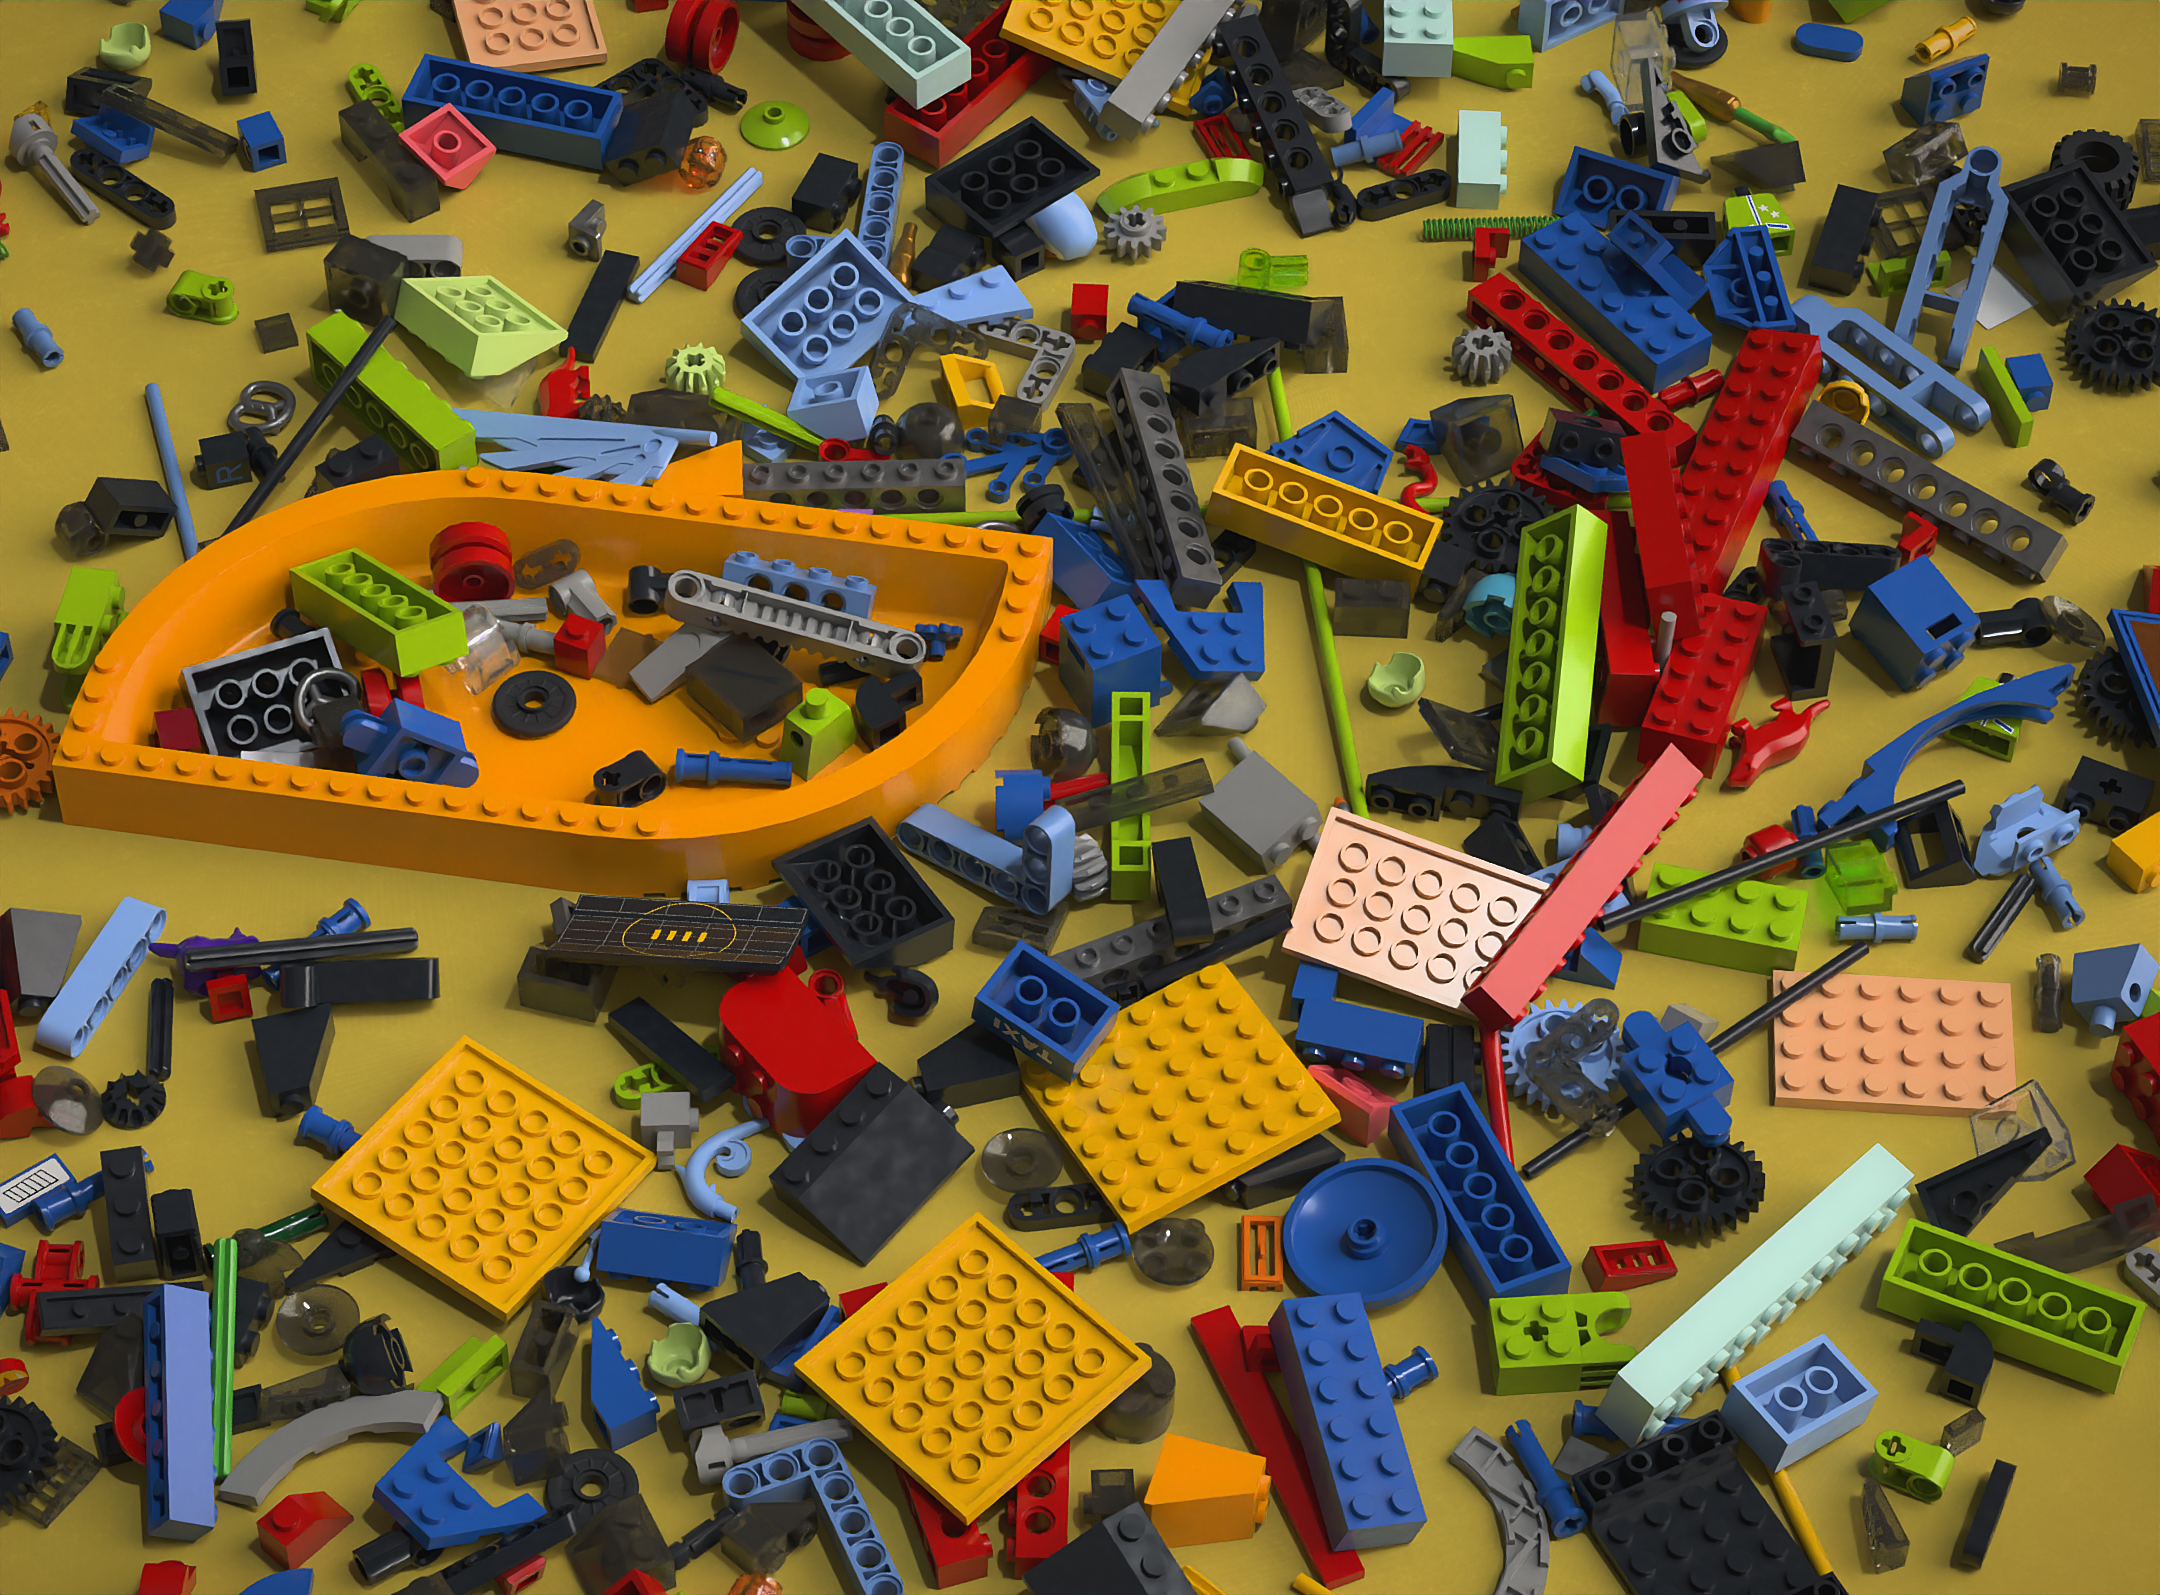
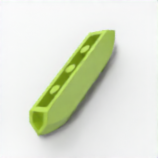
(1184, 186)

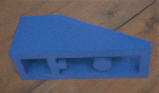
(190, 20)

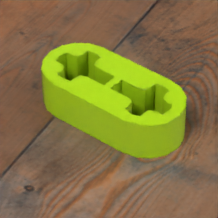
(1695, 122)

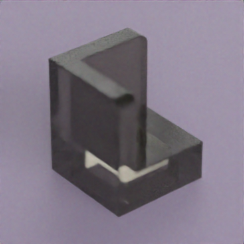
(1013, 415)

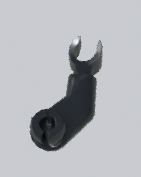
(1346, 202)

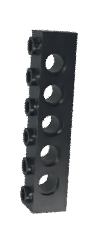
(1273, 94)

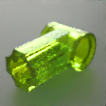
(1261, 270)

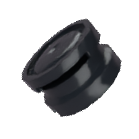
(1039, 501)

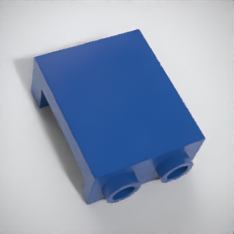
(1647, 249)

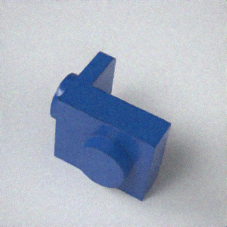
(1213, 94)

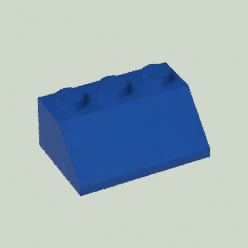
(1604, 183)
(1084, 563)
(1360, 1037)
(665, 1248)

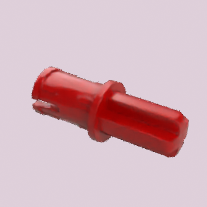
(1691, 389)

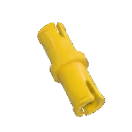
(1945, 39)

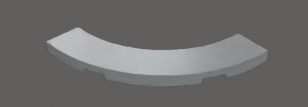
(323, 1429)
(1516, 1508)

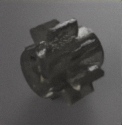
(152, 249)

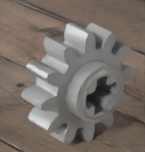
(1135, 232)

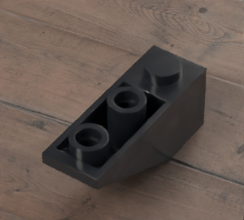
(1219, 373)

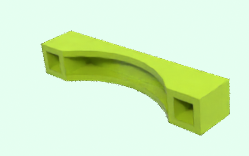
(1128, 760)

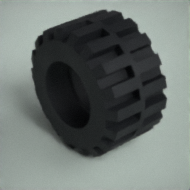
(2107, 158)

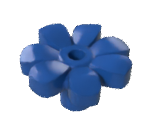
(939, 636)

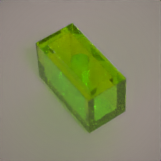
(1859, 877)

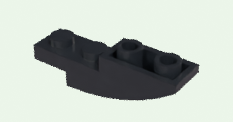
(1432, 788)

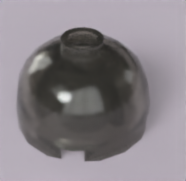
(929, 432)
(1064, 744)

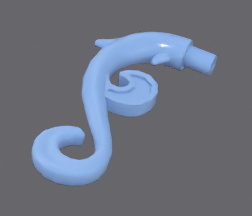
(737, 1163)

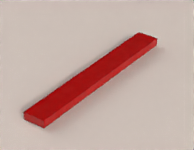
(1274, 1439)

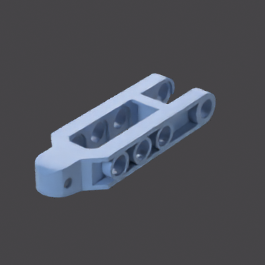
(1974, 186)
(1898, 409)

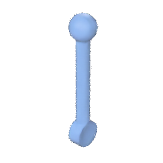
(582, 1273)

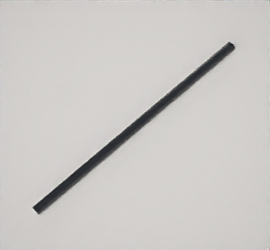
(1780, 856)
(1717, 1045)

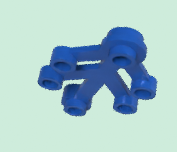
(1049, 447)

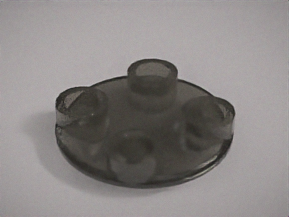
(1174, 1251)

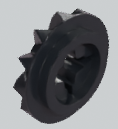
(125, 1112)

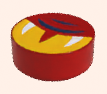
(12, 1376)

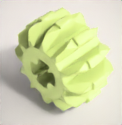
(695, 369)

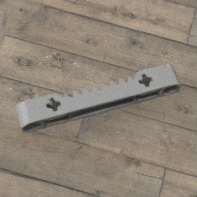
(793, 623)

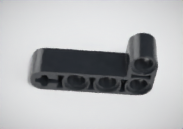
(1826, 562)
(1182, 892)
(358, 981)

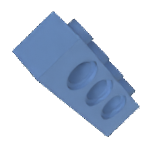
(854, 590)

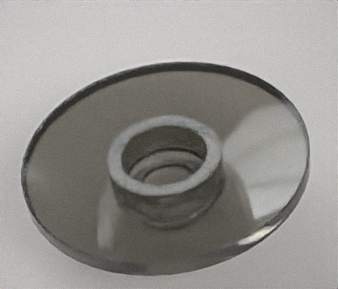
(2072, 623)
(67, 1100)
(1023, 1149)
(315, 1307)

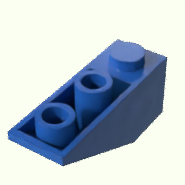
(618, 1401)

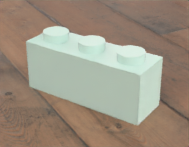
(1480, 159)

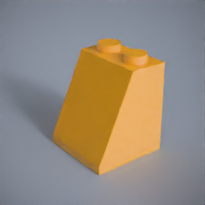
(709, 472)
(1206, 1493)

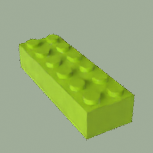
(391, 400)
(379, 612)
(2015, 1302)

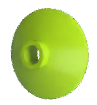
(775, 126)

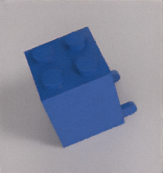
(1898, 613)
(1109, 652)

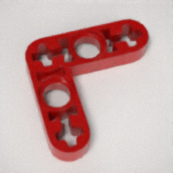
(1544, 479)

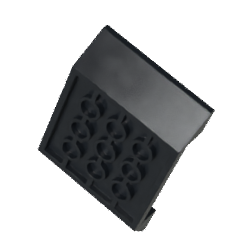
(1691, 1520)

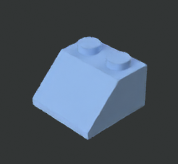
(836, 404)

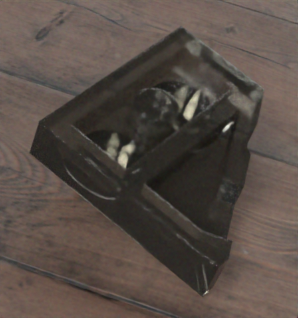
(1004, 927)

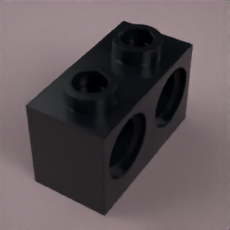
(723, 1401)

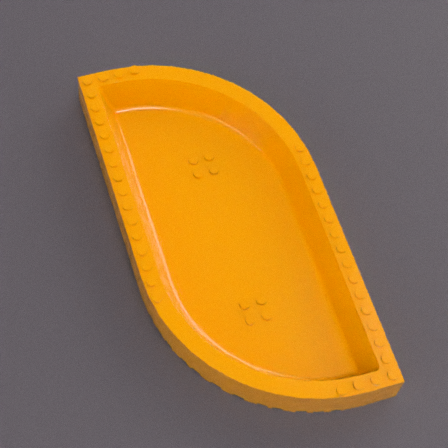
(534, 795)

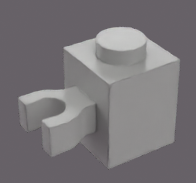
(667, 1124)

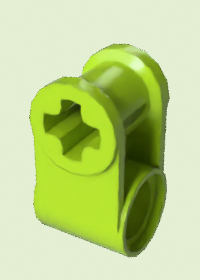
(201, 295)
(1913, 1466)

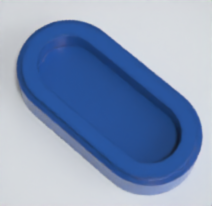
(1829, 42)

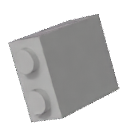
(1261, 812)

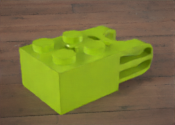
(83, 624)
(1556, 1341)

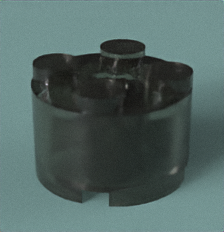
(1144, 1407)

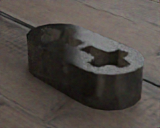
(548, 572)

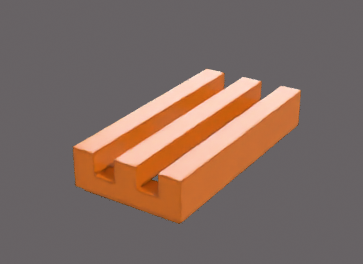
(1261, 1280)

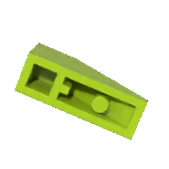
(1494, 60)

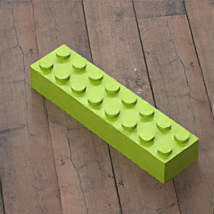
(1552, 654)

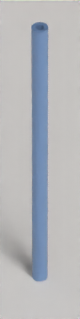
(171, 469)

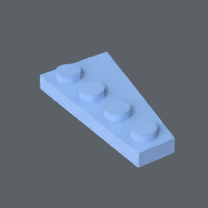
(975, 299)

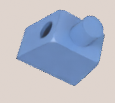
(2112, 985)

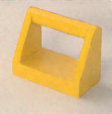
(956, 370)

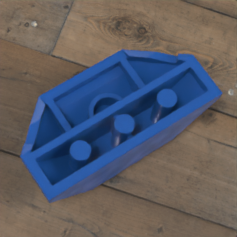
(1747, 282)

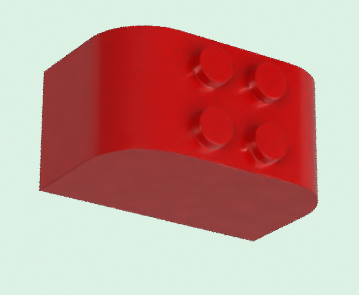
(788, 1052)

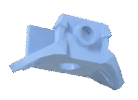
(2001, 849)

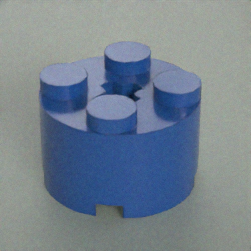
(1019, 801)

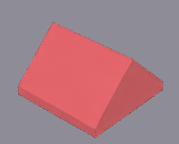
(448, 146)
(1361, 1104)

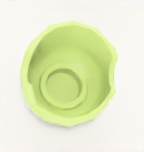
(127, 46)
(1398, 681)
(680, 1356)

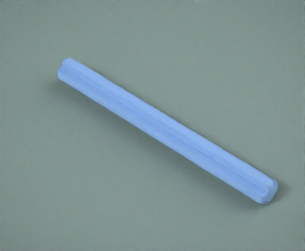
(717, 212)

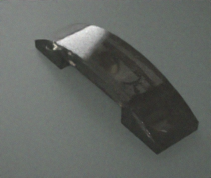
(2092, 1241)

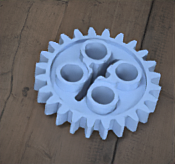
(1599, 1066)

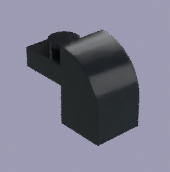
(236, 57)
(883, 707)
(1964, 1355)

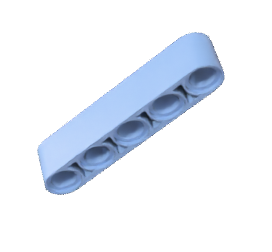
(101, 977)

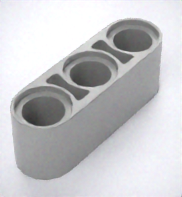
(427, 254)

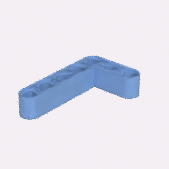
(878, 213)
(1027, 877)
(838, 1516)

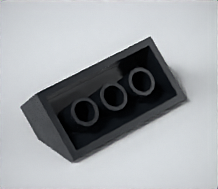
(1255, 311)

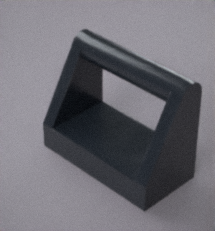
(87, 84)
(1957, 868)

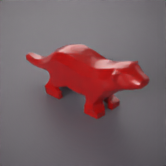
(562, 387)
(1771, 742)

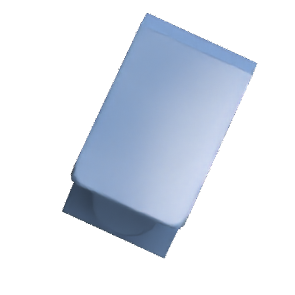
(763, 445)

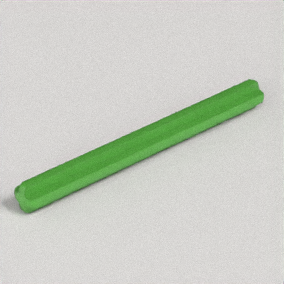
(223, 1351)

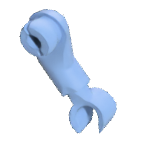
(1612, 97)

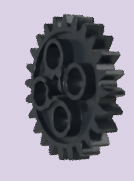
(2116, 344)
(1491, 523)
(2106, 692)
(1698, 1184)
(24, 1451)

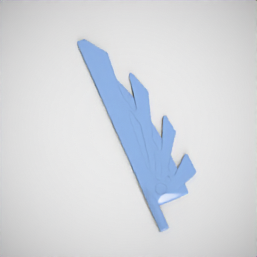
(584, 445)

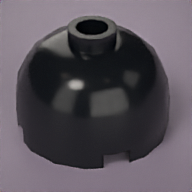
(376, 1358)

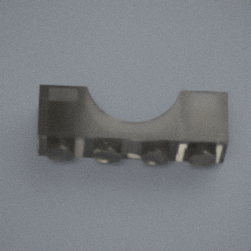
(409, 182)

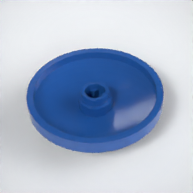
(1366, 1231)

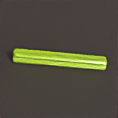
(764, 418)

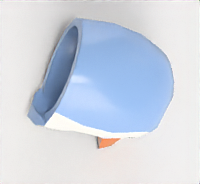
(1065, 228)

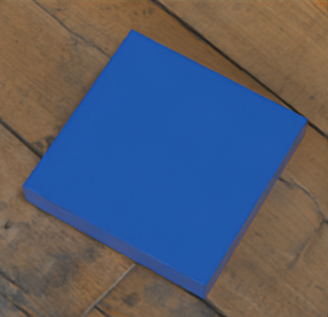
(1587, 476)

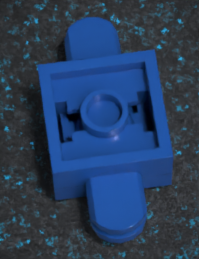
(409, 745)
(1658, 1085)

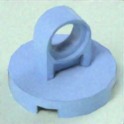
(1693, 15)

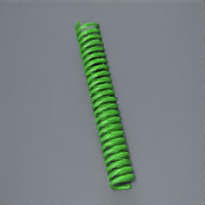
(1478, 222)

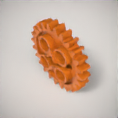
(25, 759)

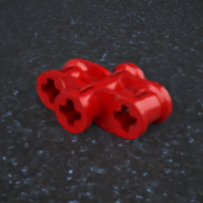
(56, 1269)

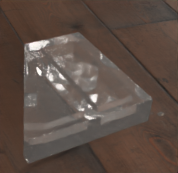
(500, 390)

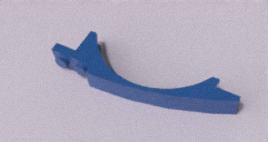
(2022, 699)

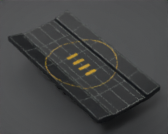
(680, 936)

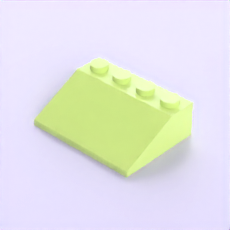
(475, 322)

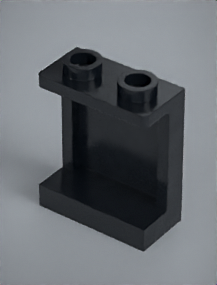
(1809, 652)

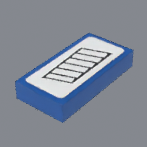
(33, 1182)

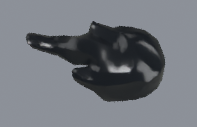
(913, 991)

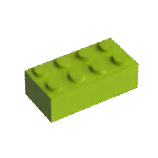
(1733, 927)

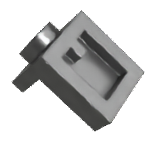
(587, 230)

